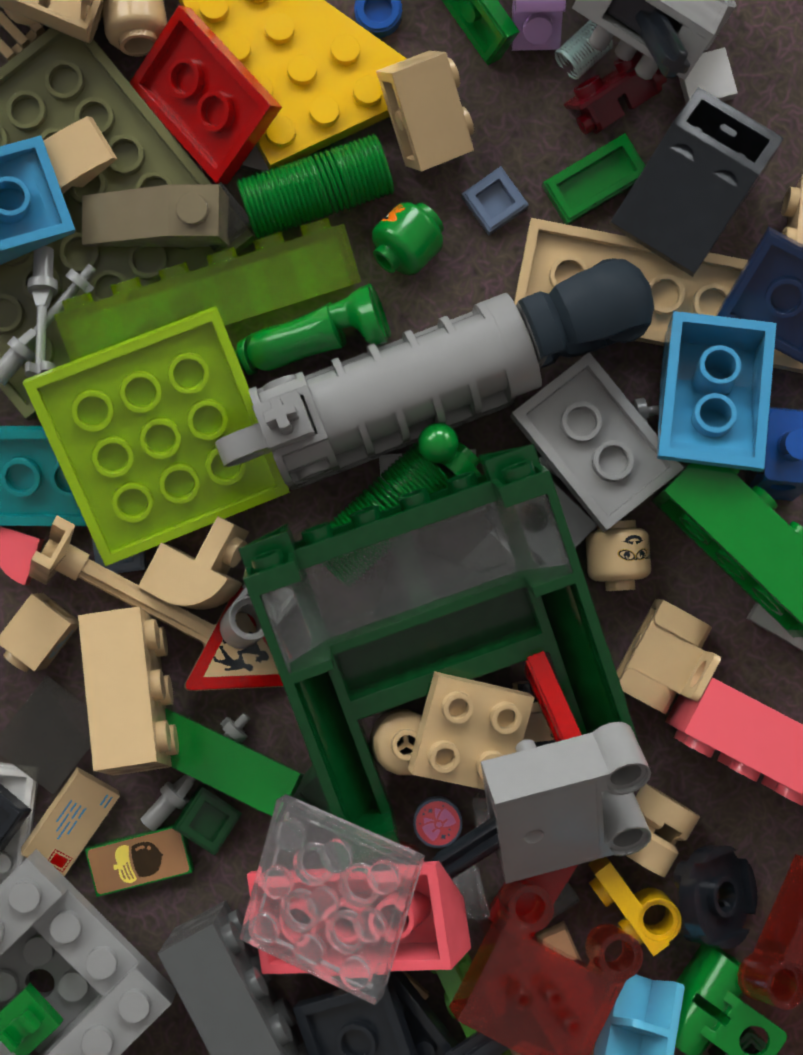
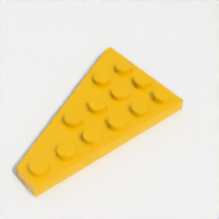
(310, 63)

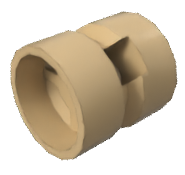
(668, 823)

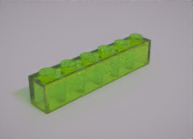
(237, 285)

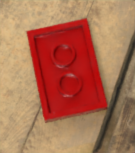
(204, 95)

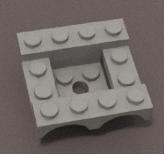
(99, 977)

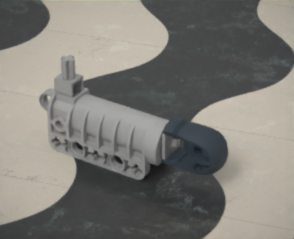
(437, 375)

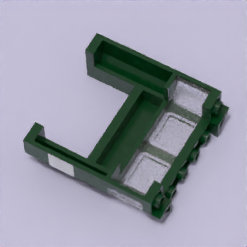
(418, 589)

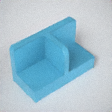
(642, 1019)

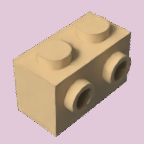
(427, 109)

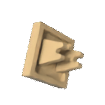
(467, 725)

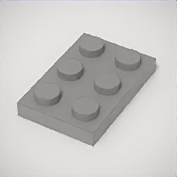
(595, 442)

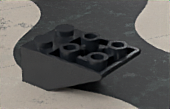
(696, 181)

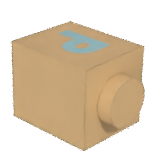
(37, 633)

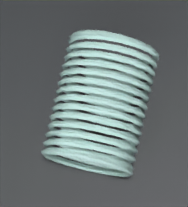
(578, 46)

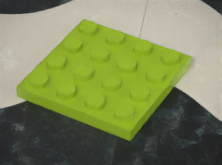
(142, 432)

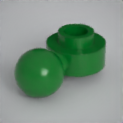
(441, 446)

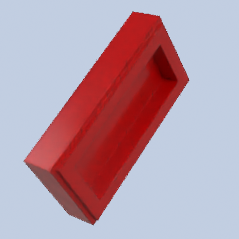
(550, 697)

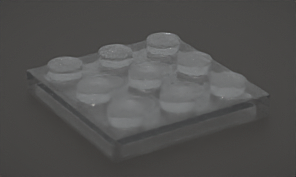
(331, 898)

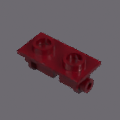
(598, 97)

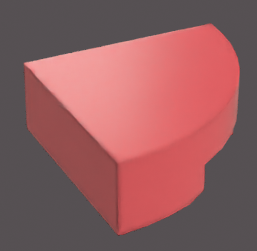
(16, 553)

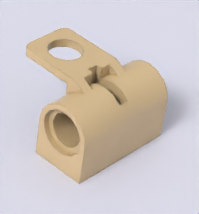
(667, 658)

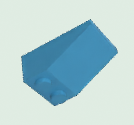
(30, 200)
(716, 391)

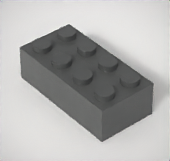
(226, 989)

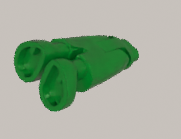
(315, 332)

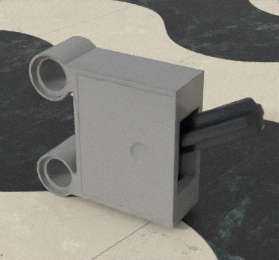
(665, 31)
(558, 805)

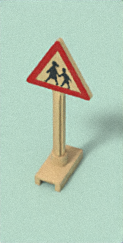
(218, 664)

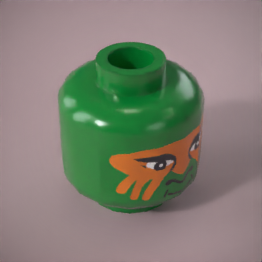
(407, 238)

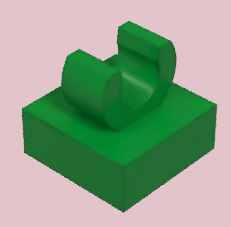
(27, 1021)

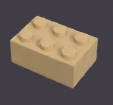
(127, 691)

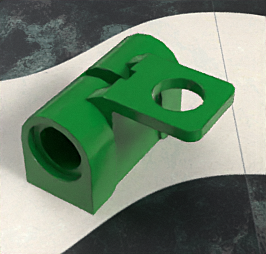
(714, 1007)

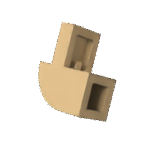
(202, 580)

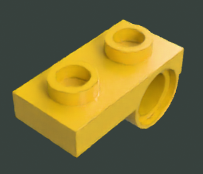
(612, 888)

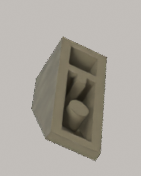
(157, 217)

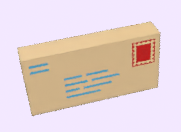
(71, 820)

